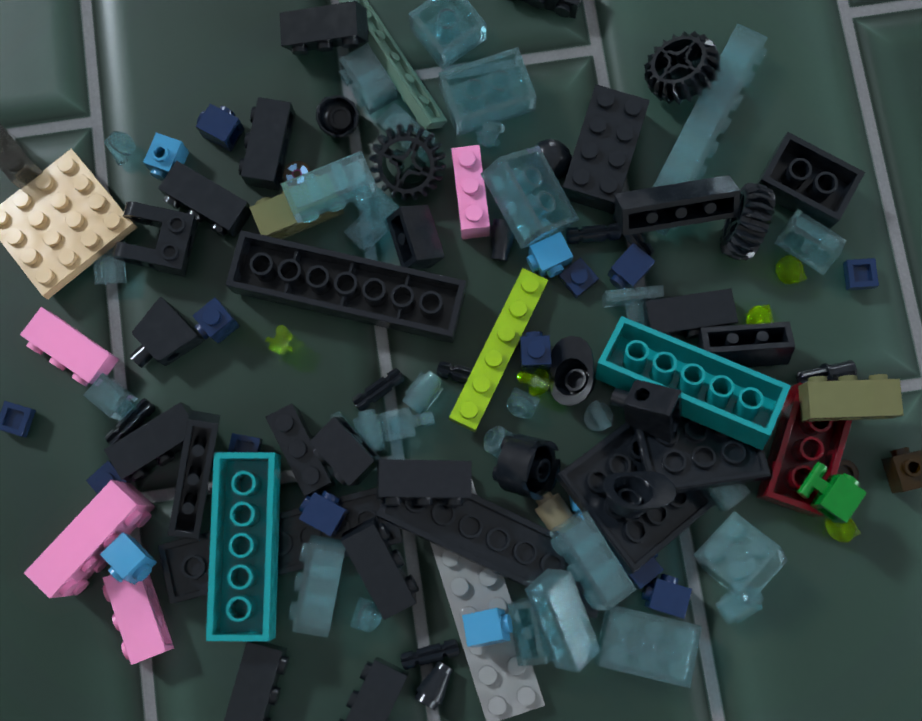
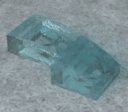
(109, 270)

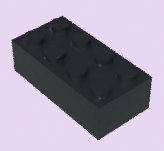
(605, 148)

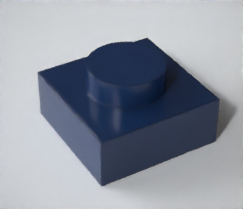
(860, 274)
(578, 277)
(16, 419)
(244, 443)
(103, 476)

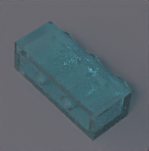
(329, 187)
(591, 561)
(317, 586)
(563, 619)

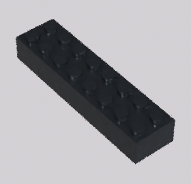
(346, 286)

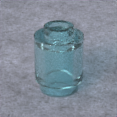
(423, 391)
(371, 429)
(735, 610)

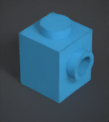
(163, 154)
(549, 256)
(128, 559)
(487, 627)

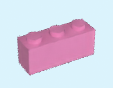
(470, 192)
(67, 347)
(137, 618)

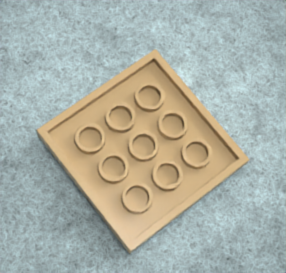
(61, 224)

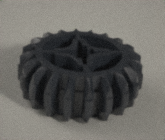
(682, 67)
(419, 167)
(745, 233)

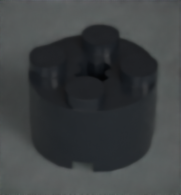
(527, 466)

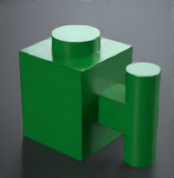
(836, 496)

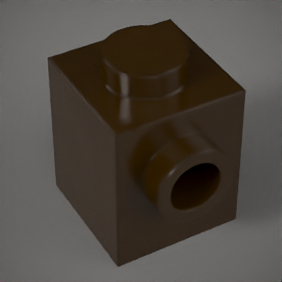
(903, 470)

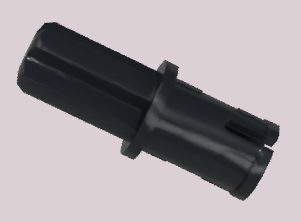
(831, 371)

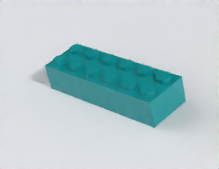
(711, 387)
(244, 547)

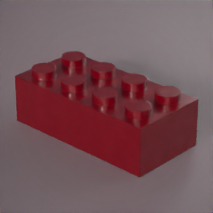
(795, 453)

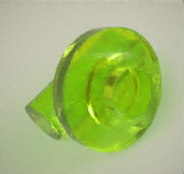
(790, 270)
(759, 315)
(279, 343)
(538, 382)
(842, 531)

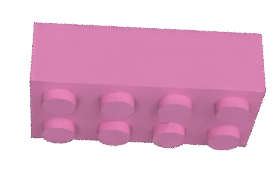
(76, 552)

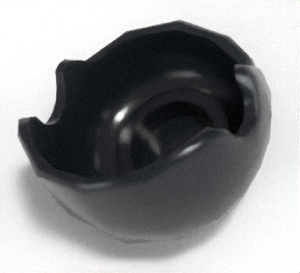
(337, 116)
(557, 156)

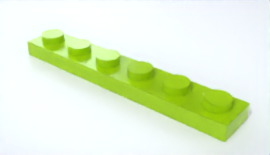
(498, 350)

